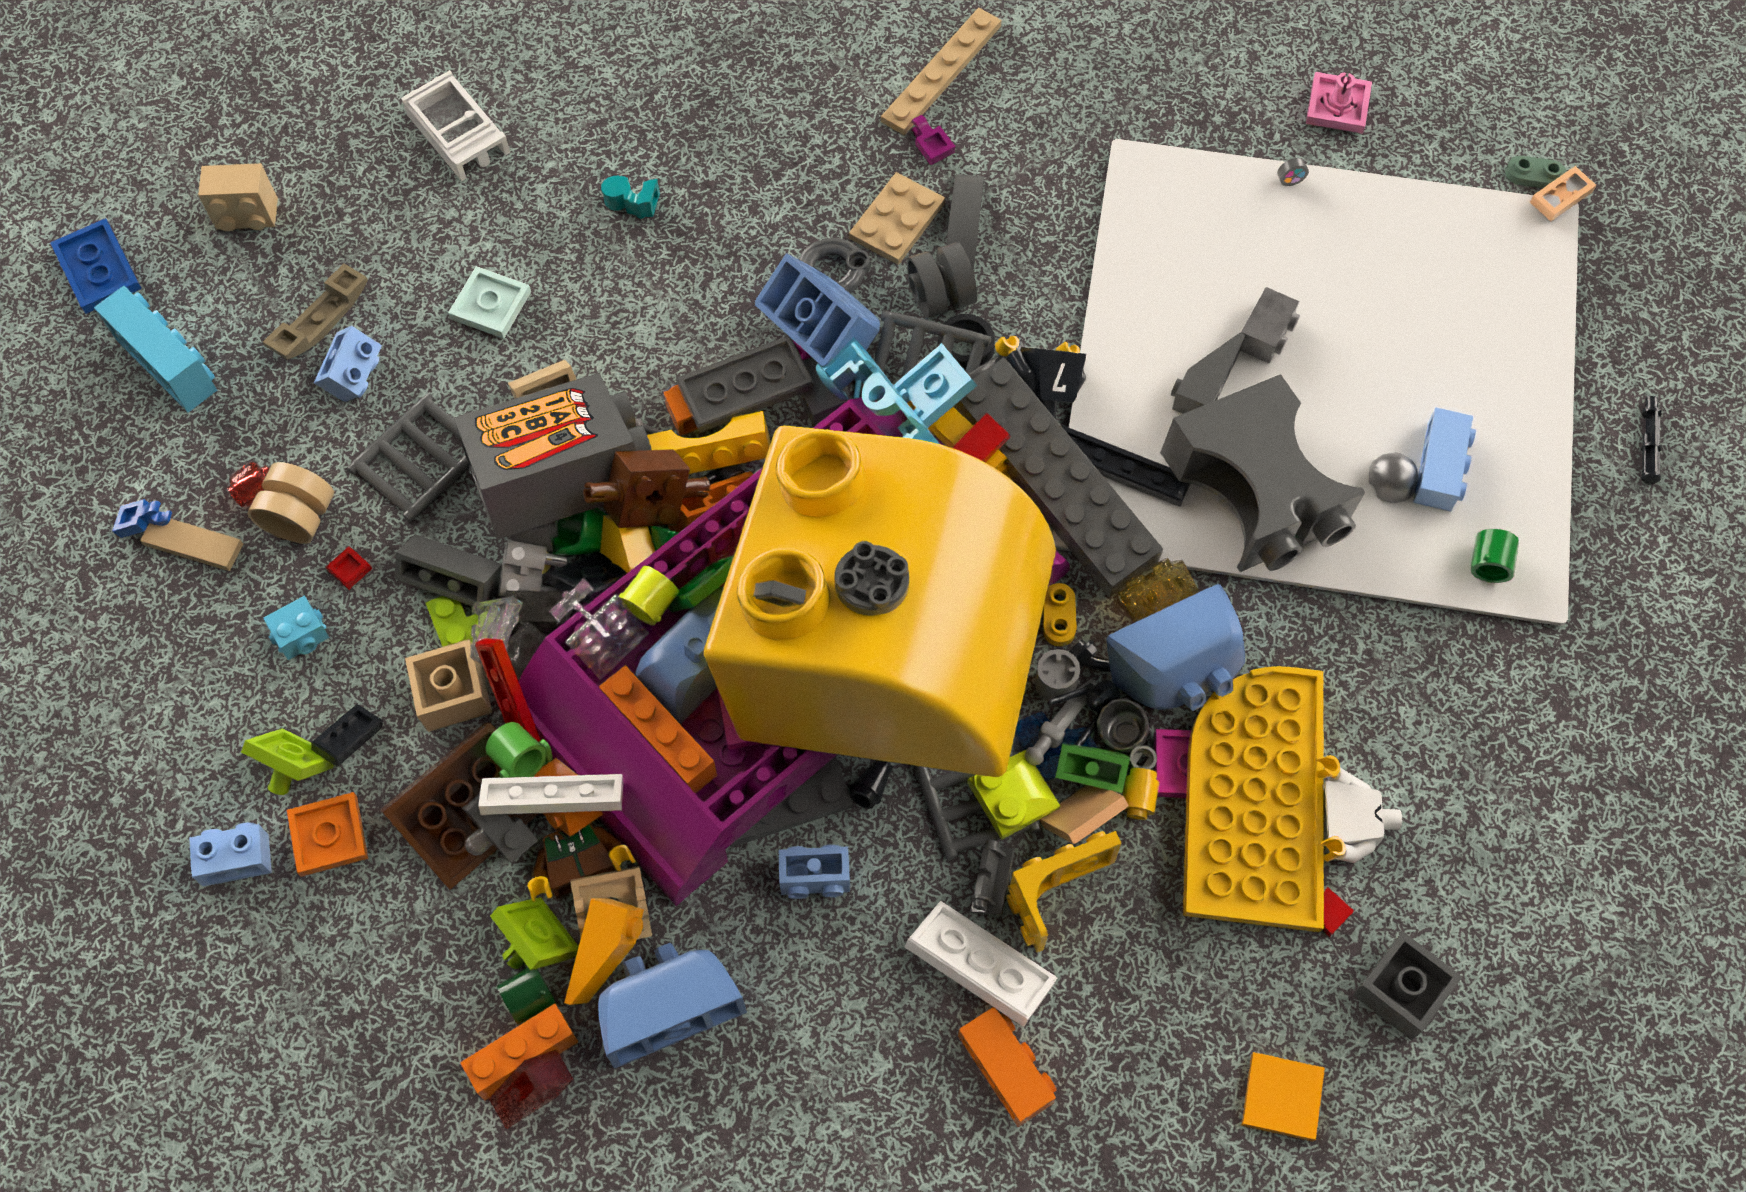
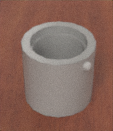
(1056, 674)

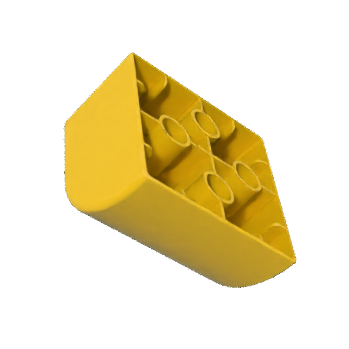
(906, 686)

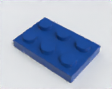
(94, 264)

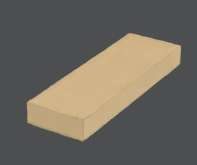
(193, 543)

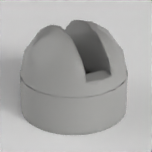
(1137, 754)

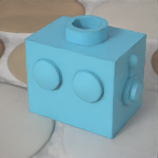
(296, 628)

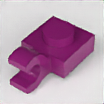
(932, 143)

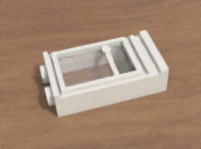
(453, 123)

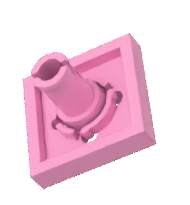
(1339, 94)

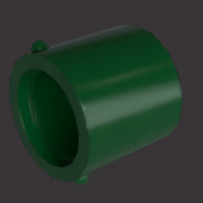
(525, 995)

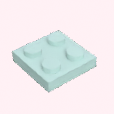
(489, 302)

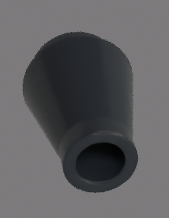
(870, 786)

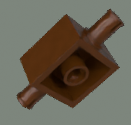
(646, 488)

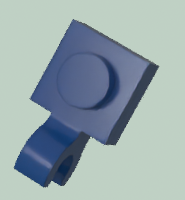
(136, 516)

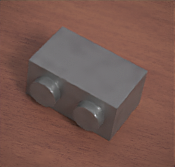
(1268, 325)

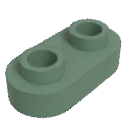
(1535, 171)

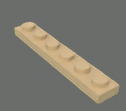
(941, 71)

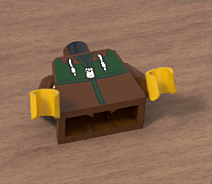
(569, 858)

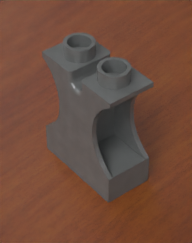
(1252, 461)

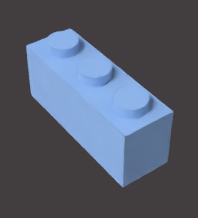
(1444, 459)

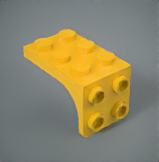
(1041, 875)

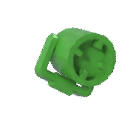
(517, 751)

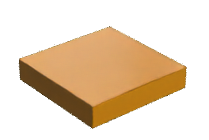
(1283, 1096)

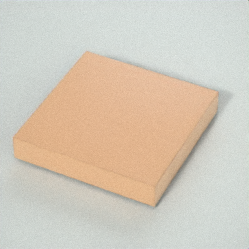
(1084, 813)

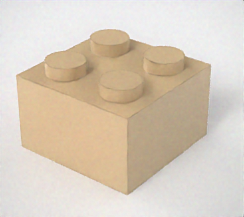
(238, 196)
(447, 686)

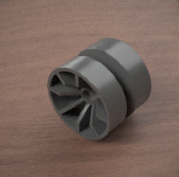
(942, 280)

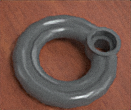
(848, 251)

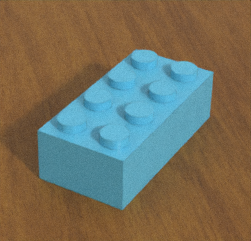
(157, 348)

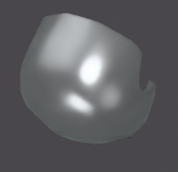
(1393, 477)
(1126, 719)

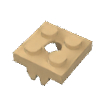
(623, 885)

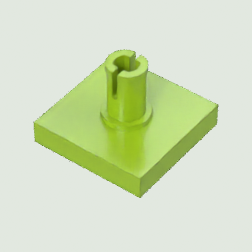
(287, 755)
(533, 934)

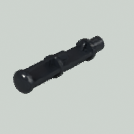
(1651, 442)

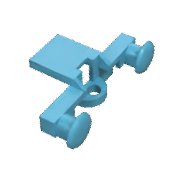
(931, 386)

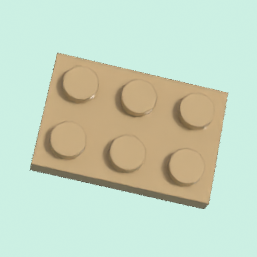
(897, 218)

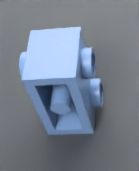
(348, 364)
(230, 854)
(814, 871)

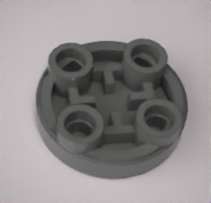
(871, 579)

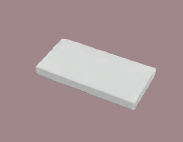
(981, 963)

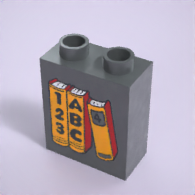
(543, 449)

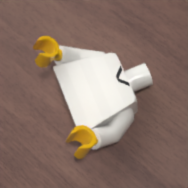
(1352, 814)

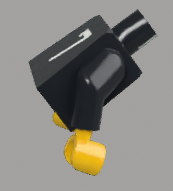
(1048, 373)

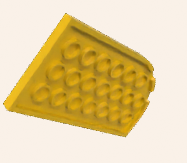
(1257, 803)

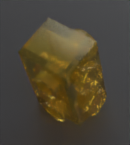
(1158, 590)

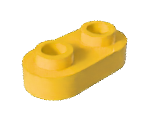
(1059, 612)

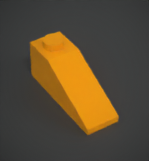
(605, 941)

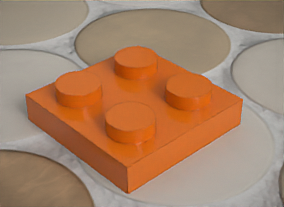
(327, 834)

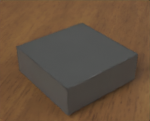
(779, 593)

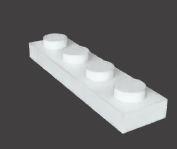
(551, 794)

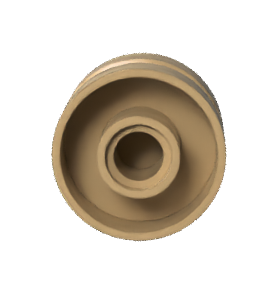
(291, 502)

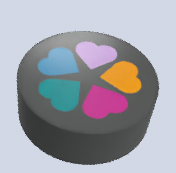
(1292, 172)

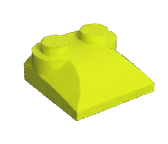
(1015, 797)

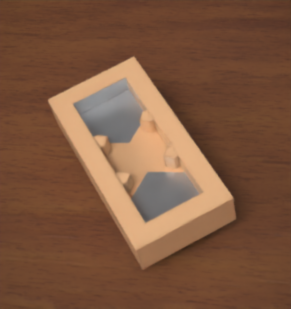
(1563, 193)

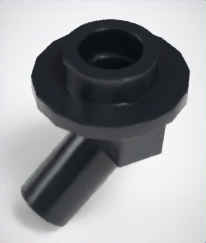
(1085, 654)

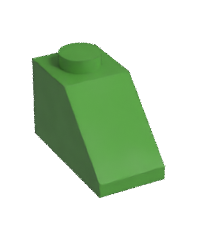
(1093, 767)

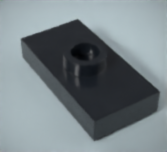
(346, 735)

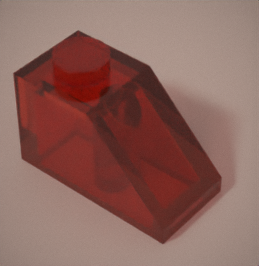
(531, 1087)

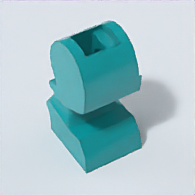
(619, 195)

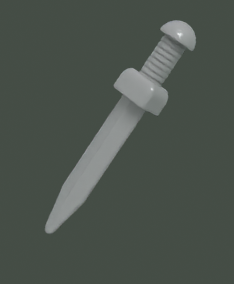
(1052, 733)

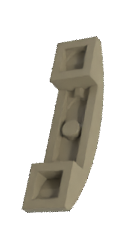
(320, 317)

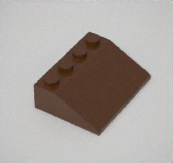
(431, 808)

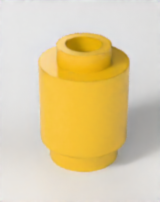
(1141, 793)

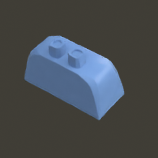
(815, 310)
(1179, 652)
(676, 665)
(665, 1003)

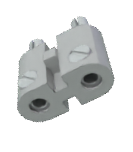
(524, 567)

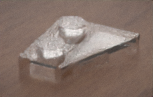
(494, 621)

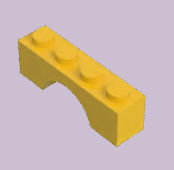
(739, 442)

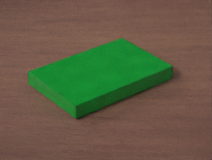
(702, 585)

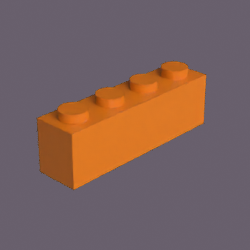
(660, 728)

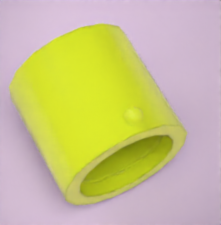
(649, 595)

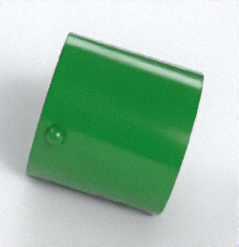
(1494, 555)

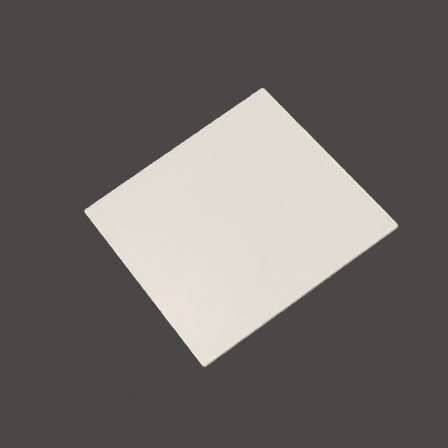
(1403, 308)

